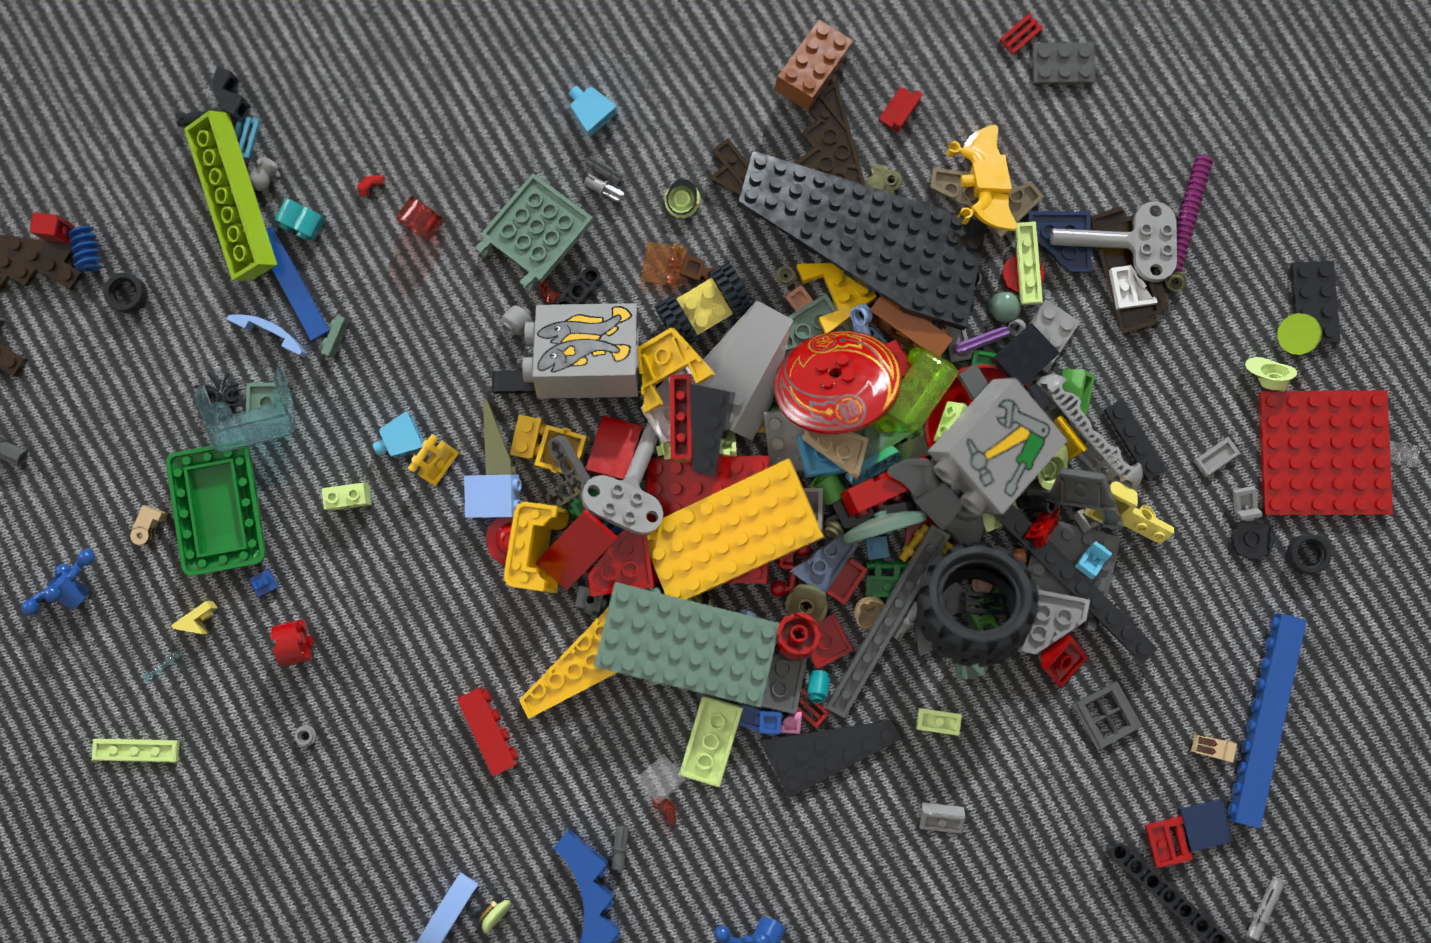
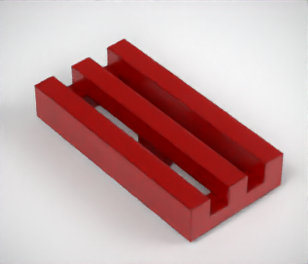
(1033, 23)
(820, 718)

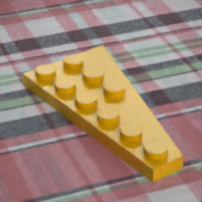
(569, 674)

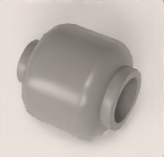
(514, 320)

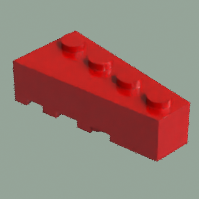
(873, 494)

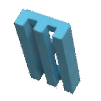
(238, 130)

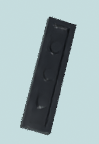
(1134, 439)

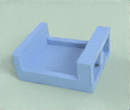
(491, 495)

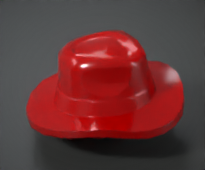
(498, 538)

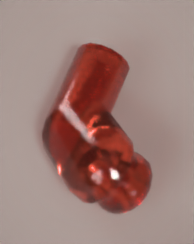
(547, 294)
(668, 808)

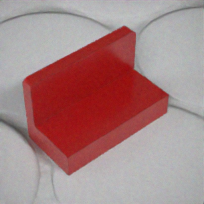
(900, 108)

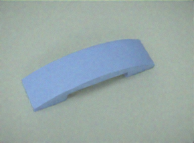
(248, 322)
(448, 910)

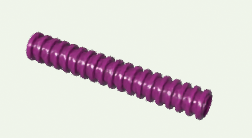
(1191, 206)

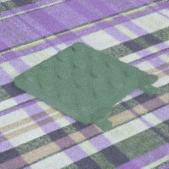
(535, 229)

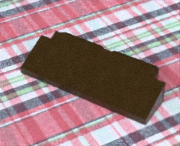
(1131, 318)

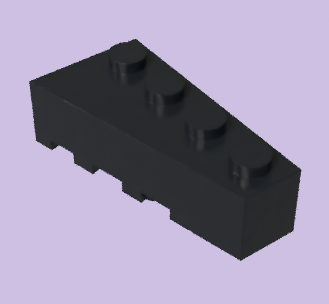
(709, 427)

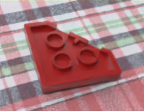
(623, 562)

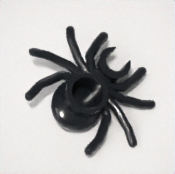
(221, 393)

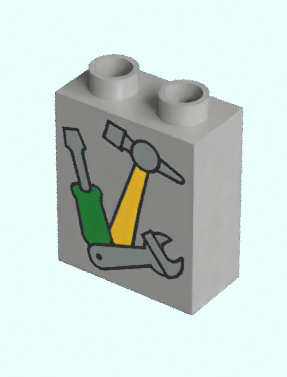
(996, 447)

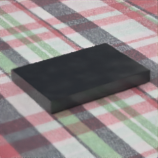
(1025, 355)

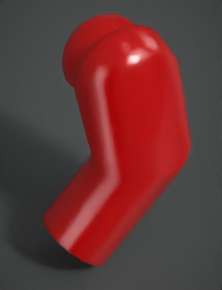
(368, 182)

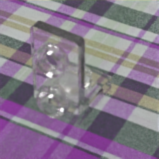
(1404, 454)

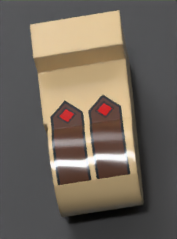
(146, 524)
(1214, 748)

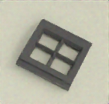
(1091, 724)

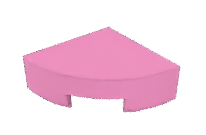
(791, 723)

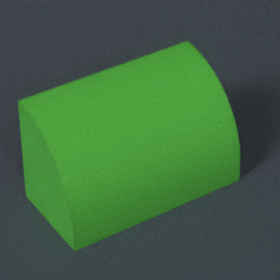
(1081, 384)

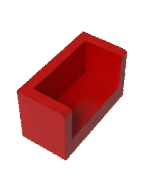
(50, 227)
(847, 581)

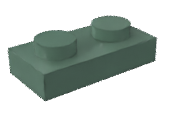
(332, 342)

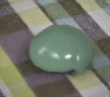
(1004, 307)

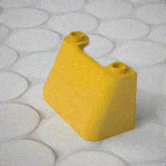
(529, 542)

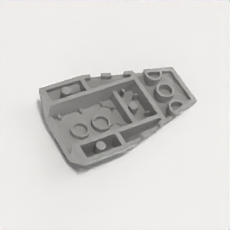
(747, 365)

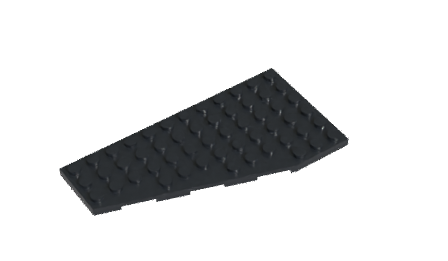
(879, 239)

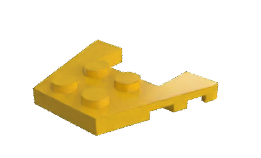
(843, 290)
(664, 357)

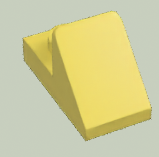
(192, 621)

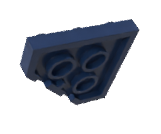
(1071, 258)

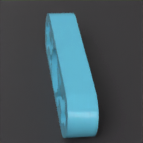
(883, 461)

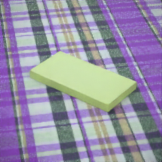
(711, 740)

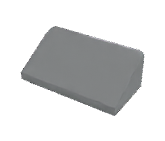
(942, 818)

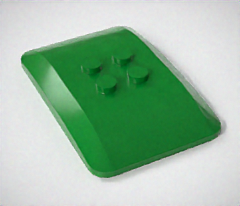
(215, 509)

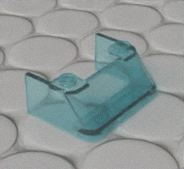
(250, 427)

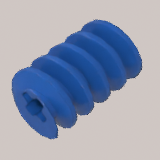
(83, 249)

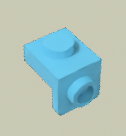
(1093, 559)

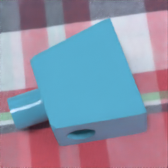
(591, 109)
(399, 437)

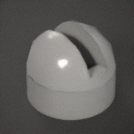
(1013, 324)

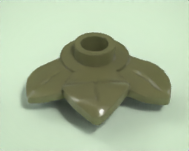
(880, 179)

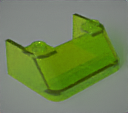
(918, 393)

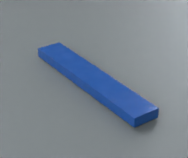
(296, 289)

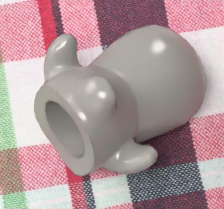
(261, 175)

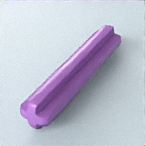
(981, 340)

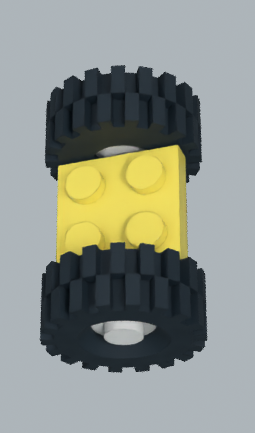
(705, 304)

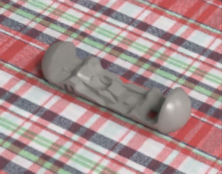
(1098, 450)

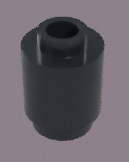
(1039, 396)

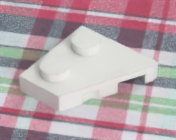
(1129, 289)

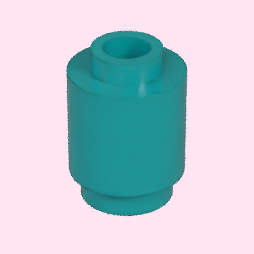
(818, 686)

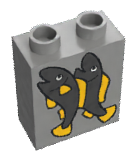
(583, 351)

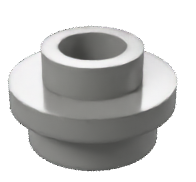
(299, 736)

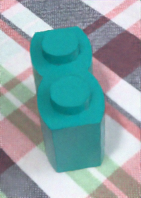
(299, 219)

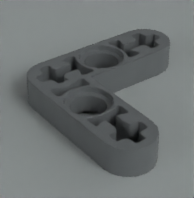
(573, 475)

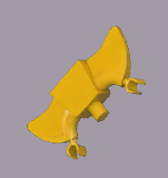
(988, 178)

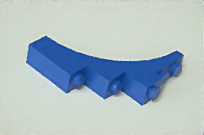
(586, 866)

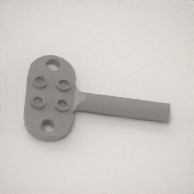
(1151, 240)
(623, 500)

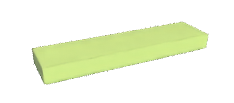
(1028, 263)
(135, 750)

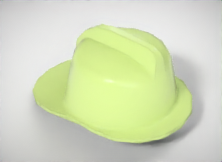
(1270, 373)
(1050, 471)

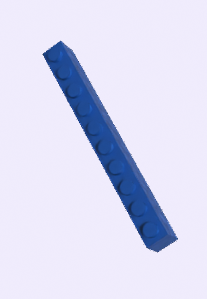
(1267, 720)

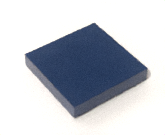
(1205, 825)

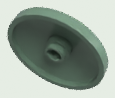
(883, 523)

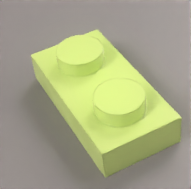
(938, 721)

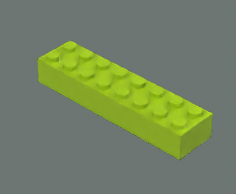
(230, 196)

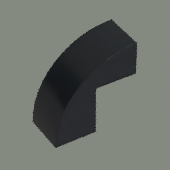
(223, 86)

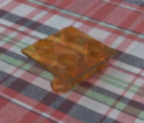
(663, 263)

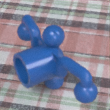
(64, 586)
(767, 931)

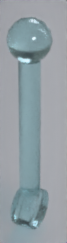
(149, 675)

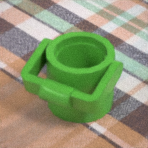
(831, 486)

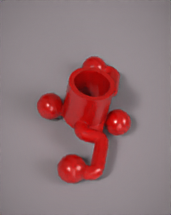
(778, 587)

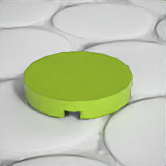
(1299, 334)

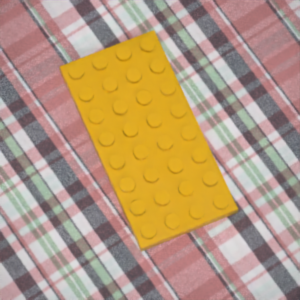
(733, 532)

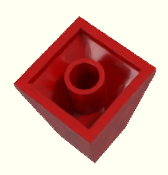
(1062, 659)

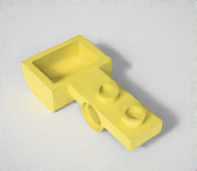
(1139, 520)

